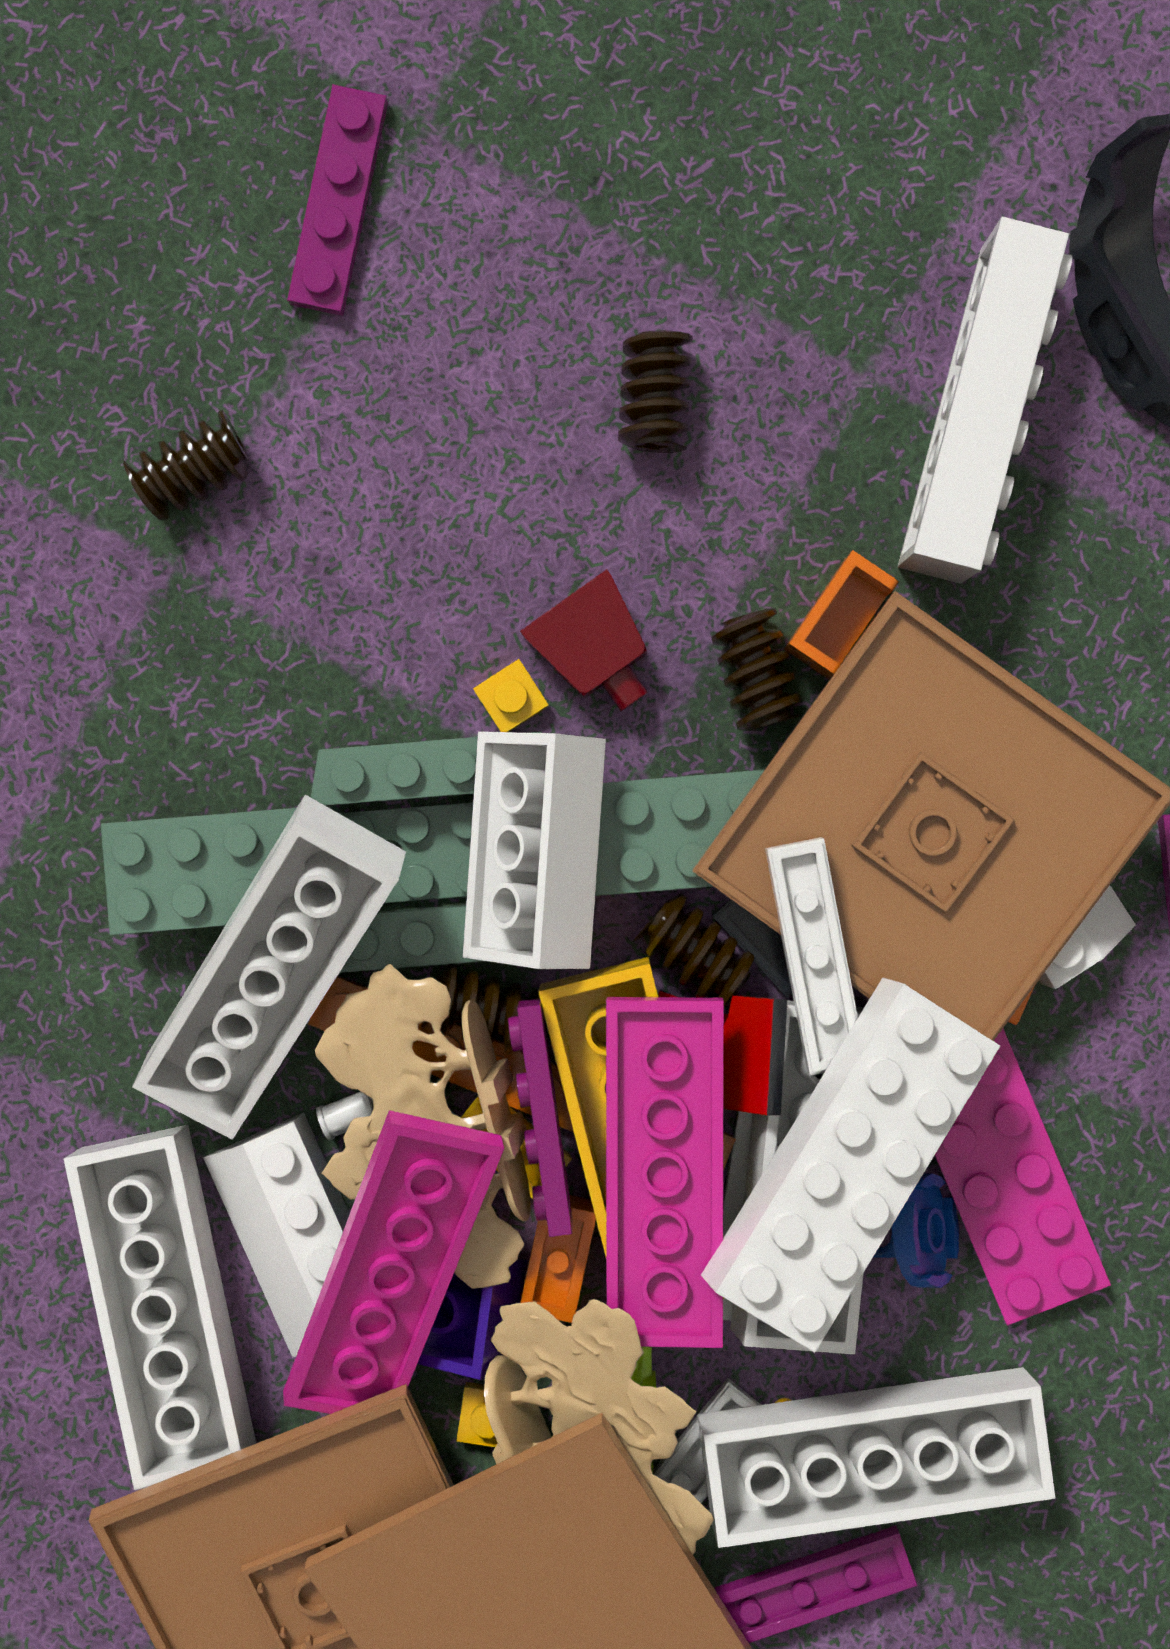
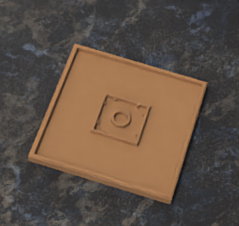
(952, 817)
(226, 1544)
(529, 1557)

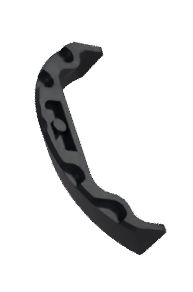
(1117, 271)

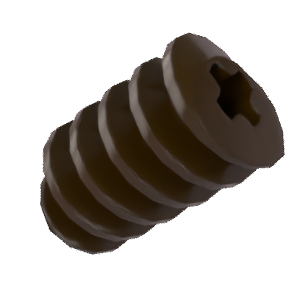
(653, 391)
(189, 468)
(756, 670)
(696, 950)
(493, 1005)

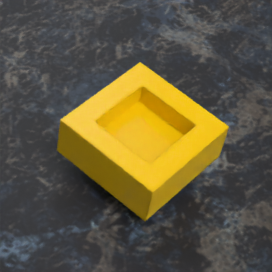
(511, 697)
(474, 1422)

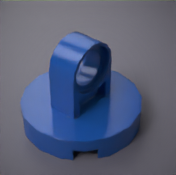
(924, 1235)

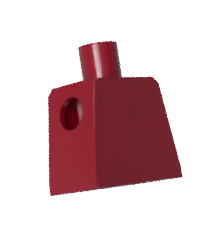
(592, 641)

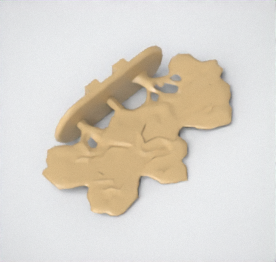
(374, 1053)
(589, 1376)

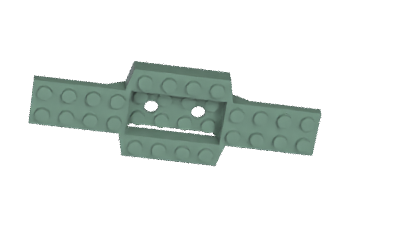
(200, 866)

